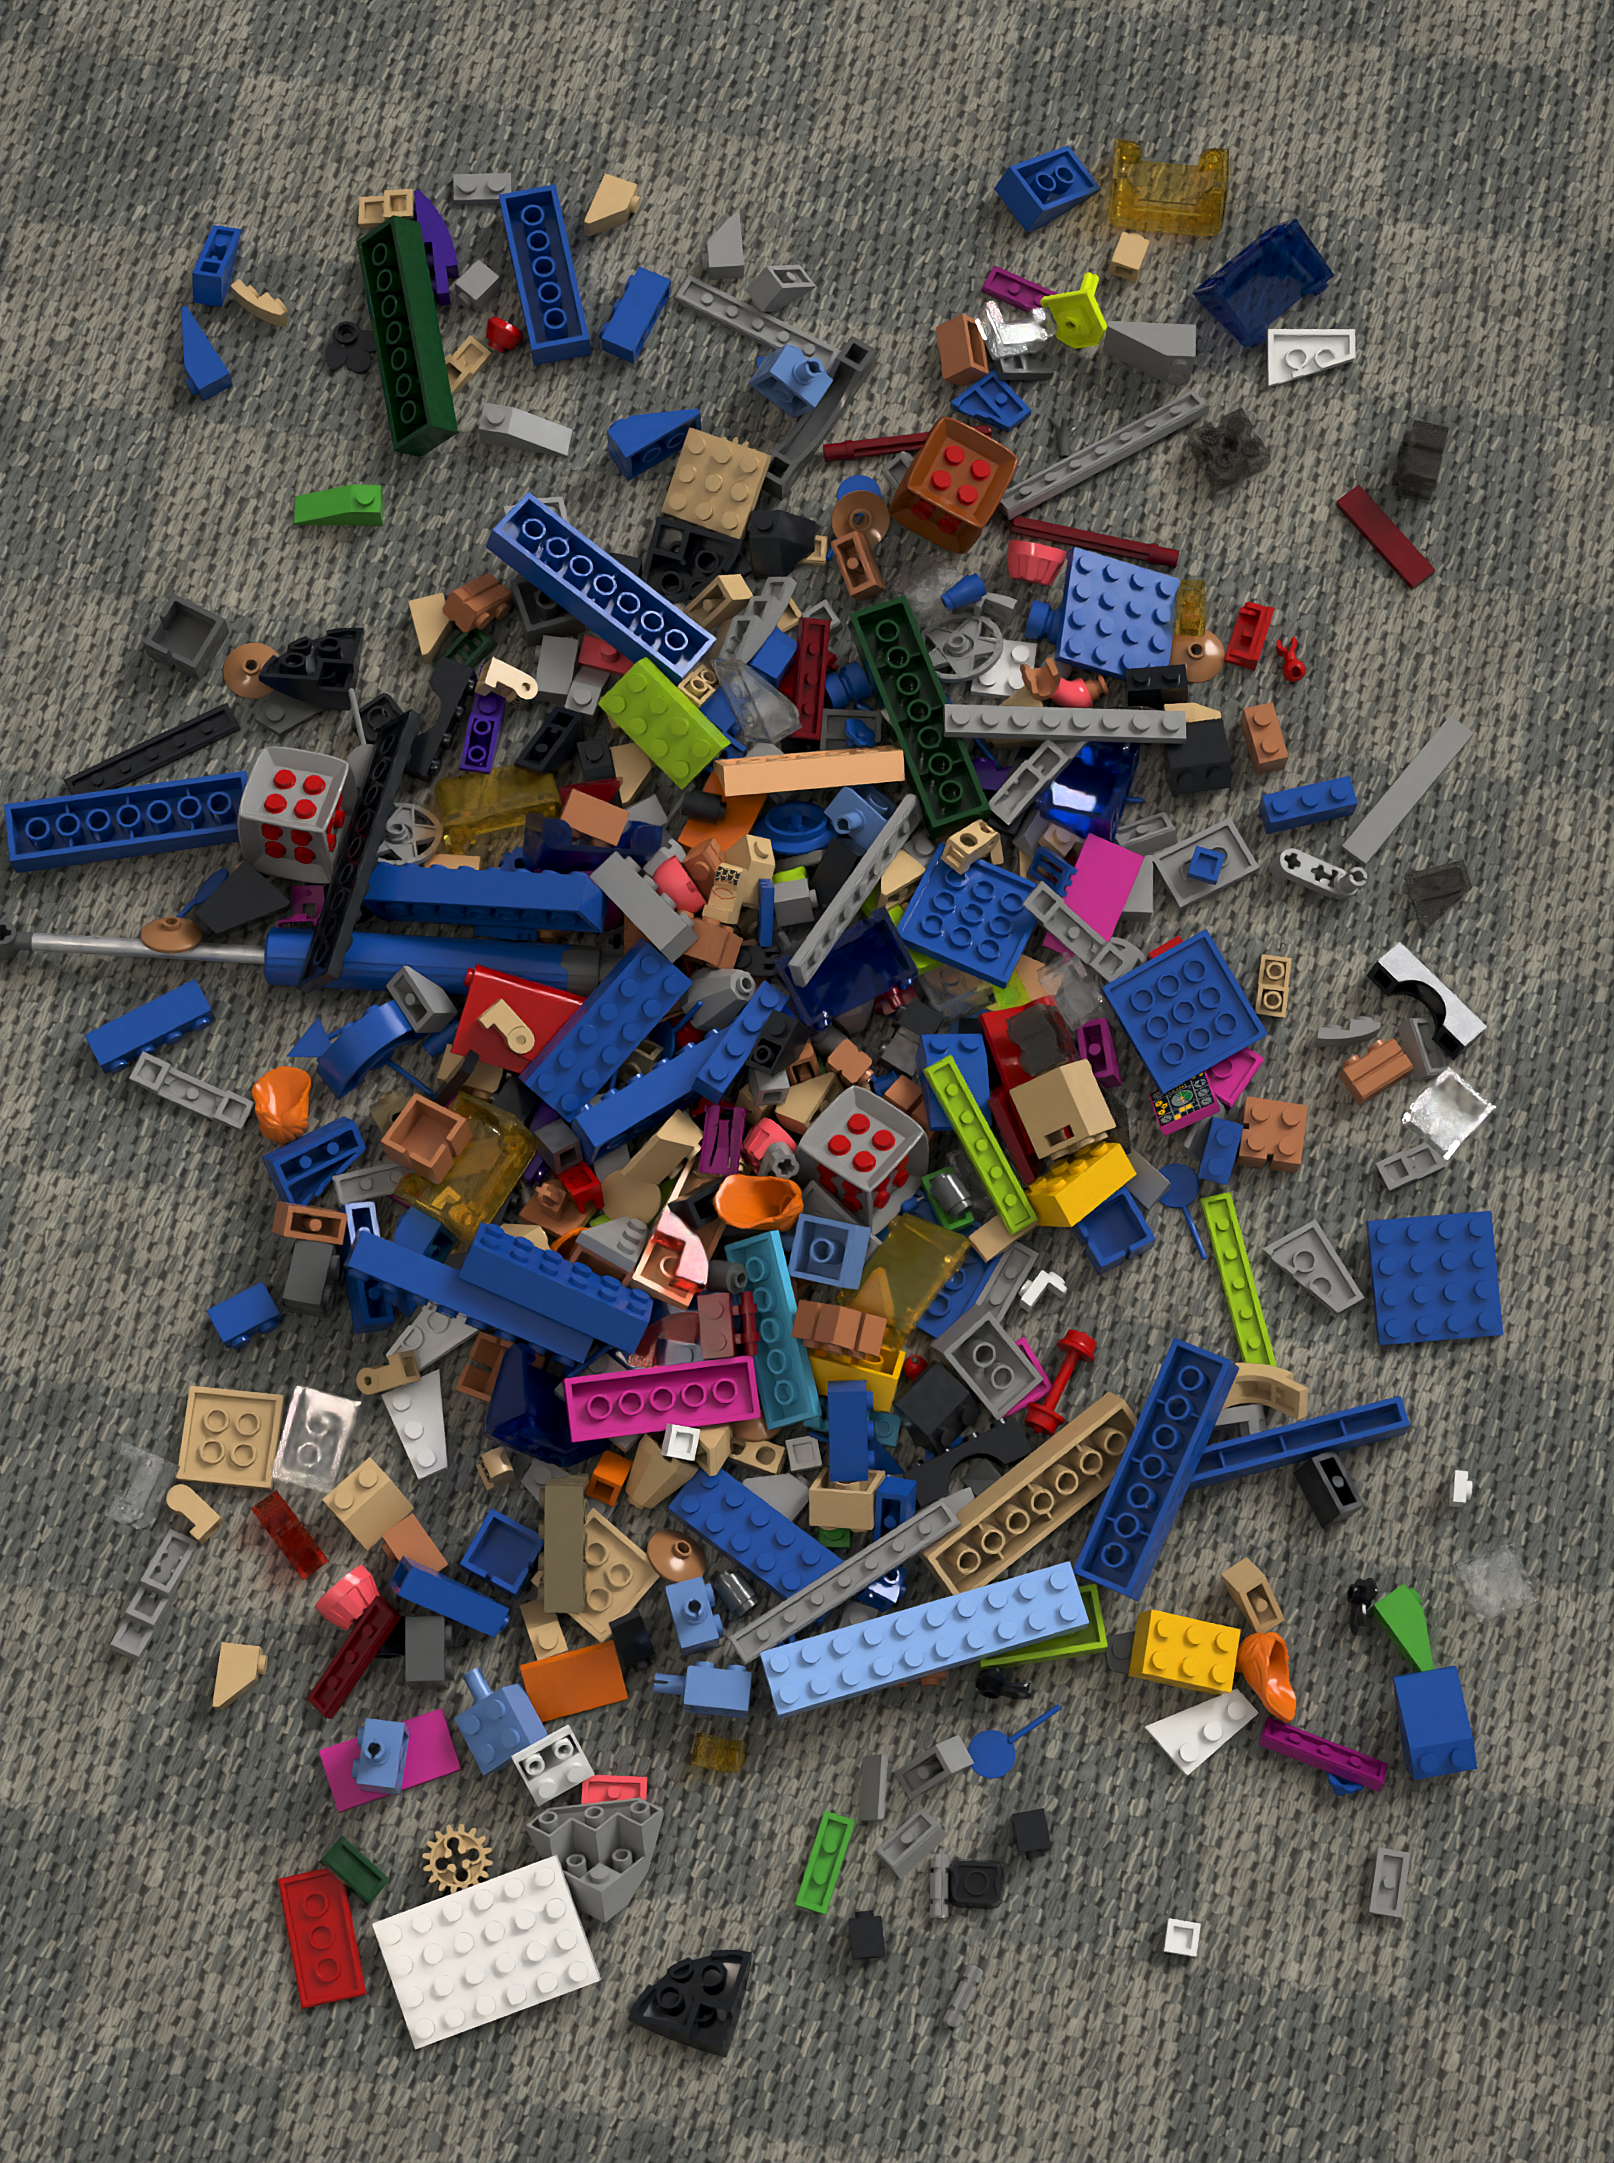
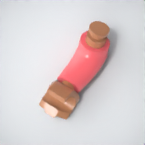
(1047, 683)

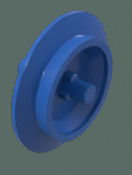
(796, 828)

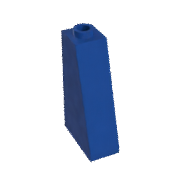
(449, 1597)

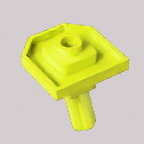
(1078, 314)

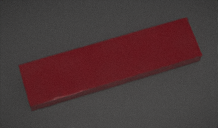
(1385, 537)
(810, 676)
(354, 1657)

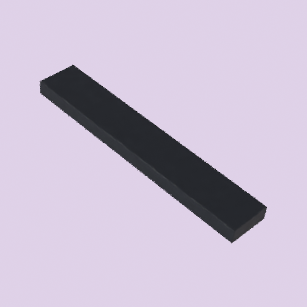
(156, 752)

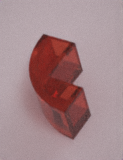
(691, 1263)
(677, 1327)
(289, 1534)

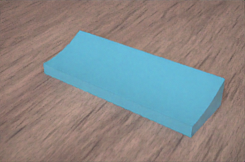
(782, 1362)

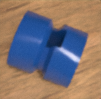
(1043, 622)
(846, 686)

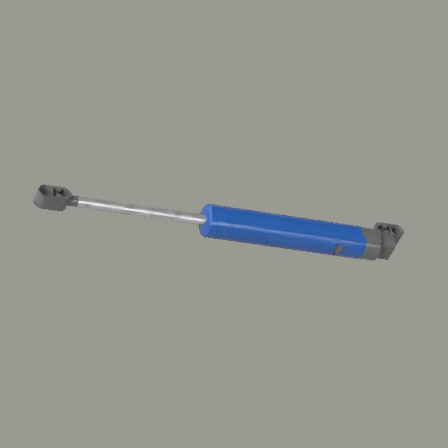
(370, 959)

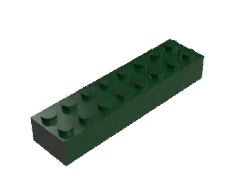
(407, 336)
(913, 713)

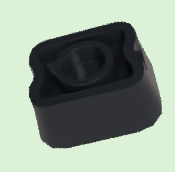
(375, 714)
(976, 1884)

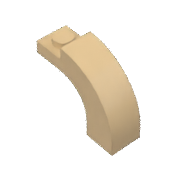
(1268, 1387)

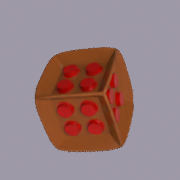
(953, 485)

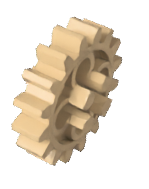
(441, 1851)

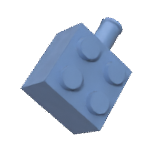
(791, 380)
(860, 812)
(827, 1251)
(692, 1616)
(710, 1689)
(498, 1723)
(381, 1756)

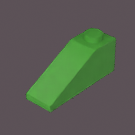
(341, 506)
(1406, 1626)

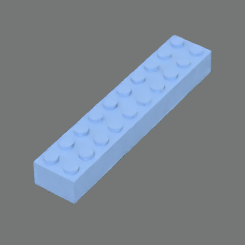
(924, 1640)

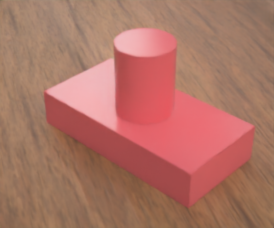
(602, 656)

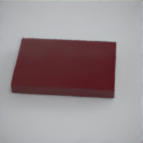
(1027, 1165)

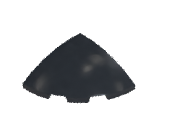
(686, 559)
(318, 669)
(697, 2001)

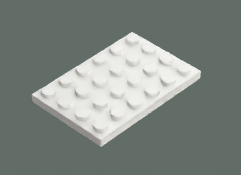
(486, 1952)

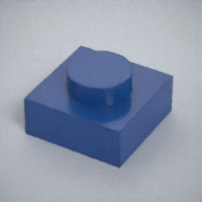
(1205, 865)

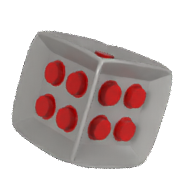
(296, 813)
(864, 1156)

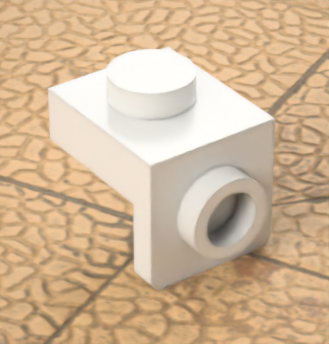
(1033, 1290)

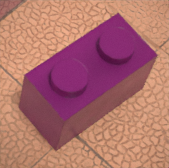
(1099, 1047)

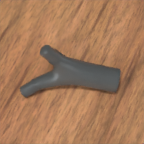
(1064, 435)

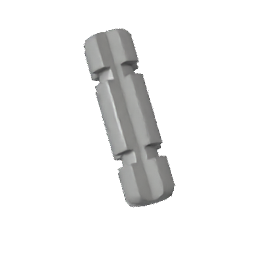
(939, 1886)
(962, 1996)

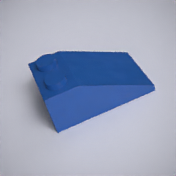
(1045, 187)
(649, 439)
(971, 1060)
(424, 1236)
(1434, 1723)

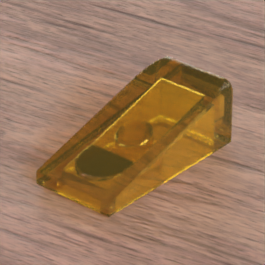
(1190, 608)

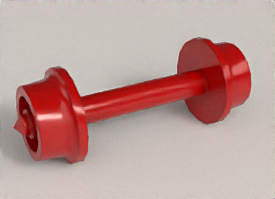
(1042, 1417)

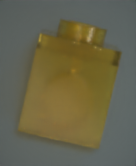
(717, 1754)

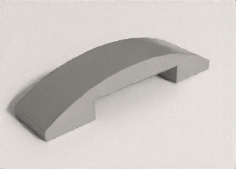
(1075, 933)
(191, 1092)

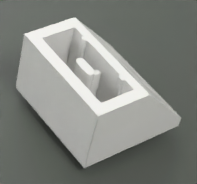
(553, 1765)

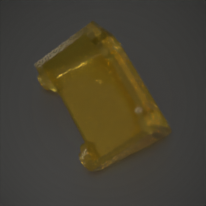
(1168, 194)
(492, 802)
(481, 1173)
(907, 1275)

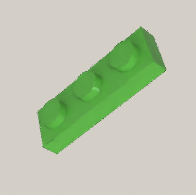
(825, 1863)

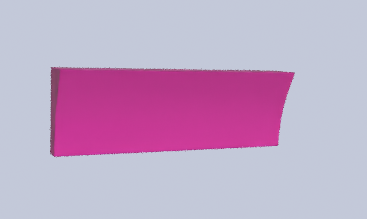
(652, 1397)

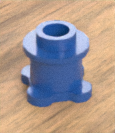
(881, 1084)

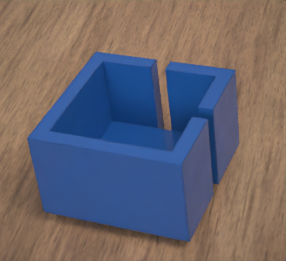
(1114, 1232)
(503, 1553)

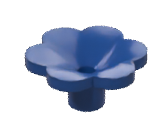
(859, 734)
(1342, 1785)

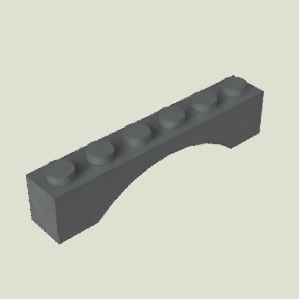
(799, 446)

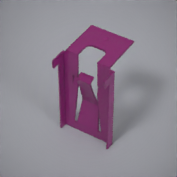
(303, 895)
(721, 1157)

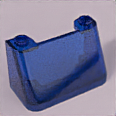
(1264, 282)
(1092, 790)
(551, 848)
(856, 970)
(530, 1415)

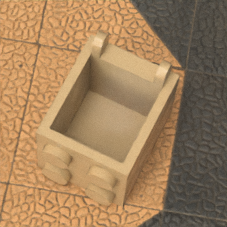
(1062, 1099)

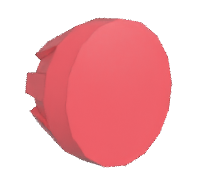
(1034, 562)
(760, 1138)
(348, 1598)

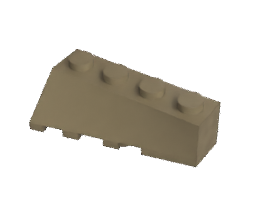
(563, 1544)

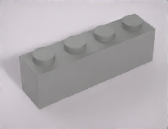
(644, 907)

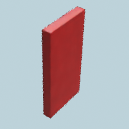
(321, 1938)

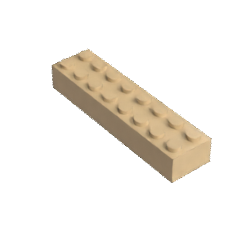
(1033, 1498)

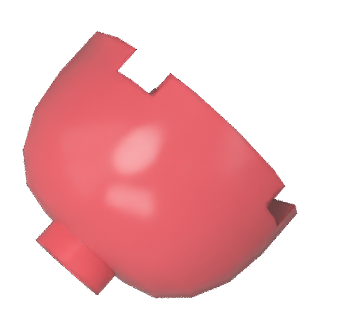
(677, 884)

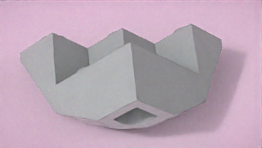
(600, 1849)

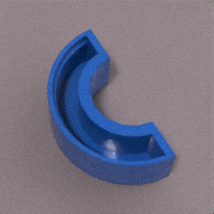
(363, 1045)

